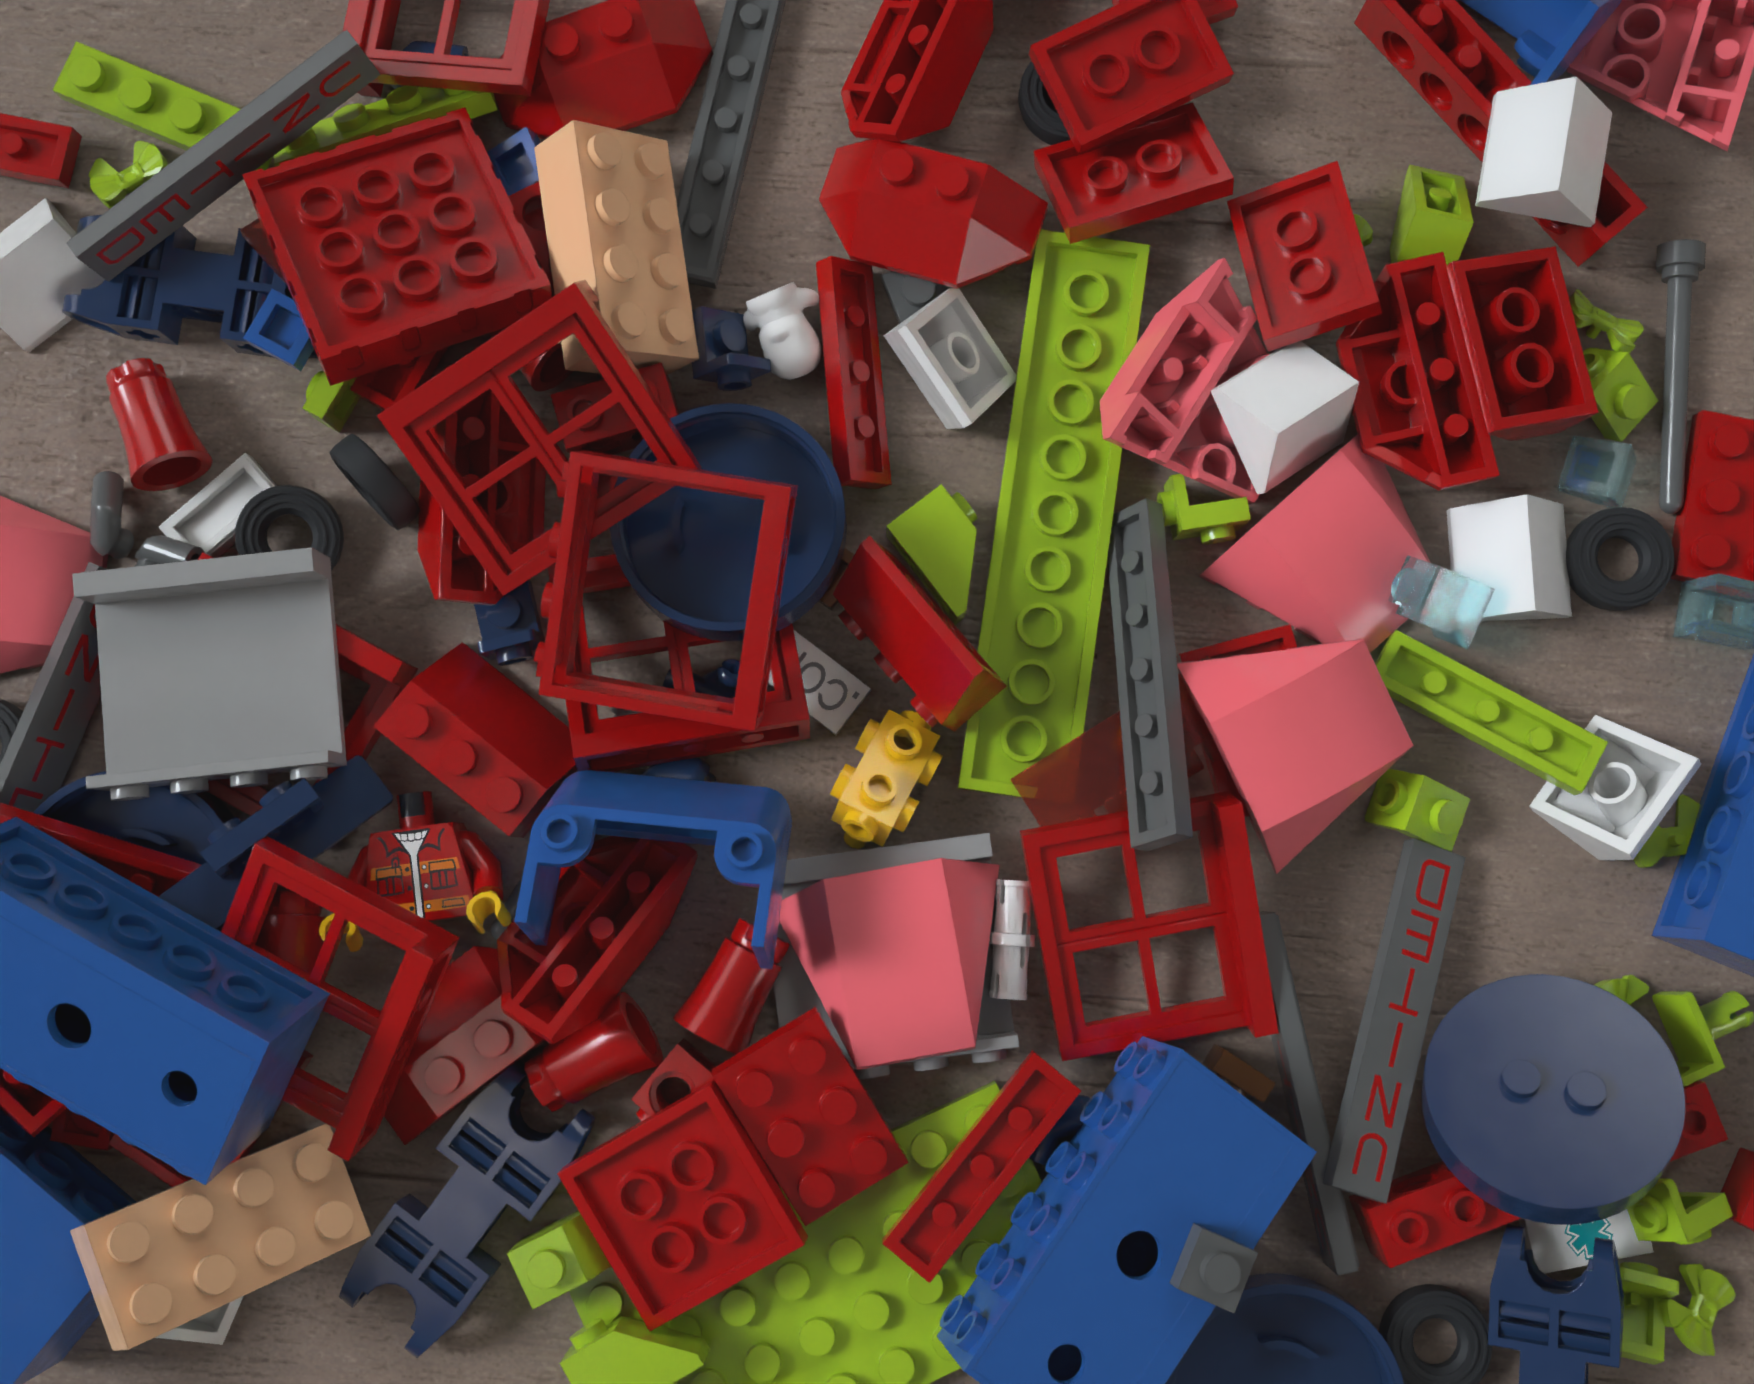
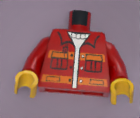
(428, 869)

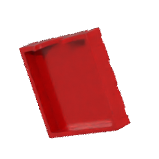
(397, 244)

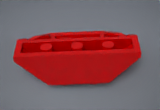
(612, 66)
(915, 67)
(929, 212)
(1416, 380)
(477, 443)
(600, 932)
(459, 1046)

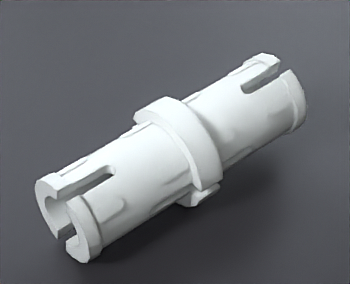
(1011, 940)

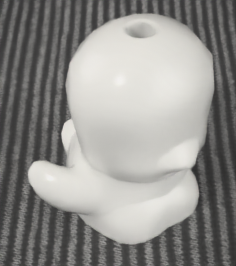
(784, 330)

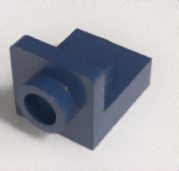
(725, 350)
(510, 627)

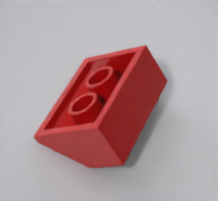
(1522, 343)
(914, 638)
(482, 738)

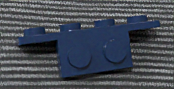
(296, 816)

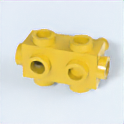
(879, 789)

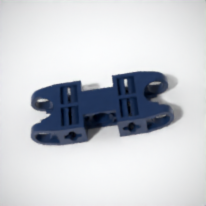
(177, 284)
(437, 1247)
(1555, 1321)

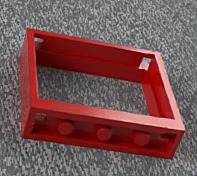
(563, 597)

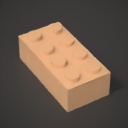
(619, 229)
(218, 1240)

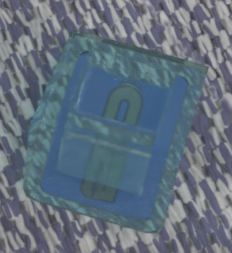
(1598, 471)

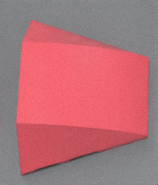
(1676, 61)
(1163, 391)
(1328, 553)
(36, 581)
(1298, 734)
(898, 955)

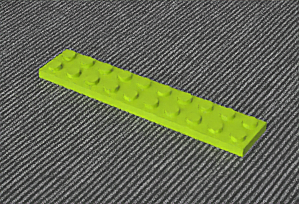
(1053, 507)

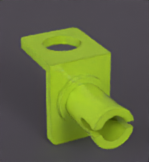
(1696, 1027)

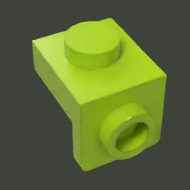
(1619, 392)
(1211, 521)
(1417, 808)
(1676, 1215)
(1642, 1313)

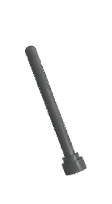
(1680, 266)

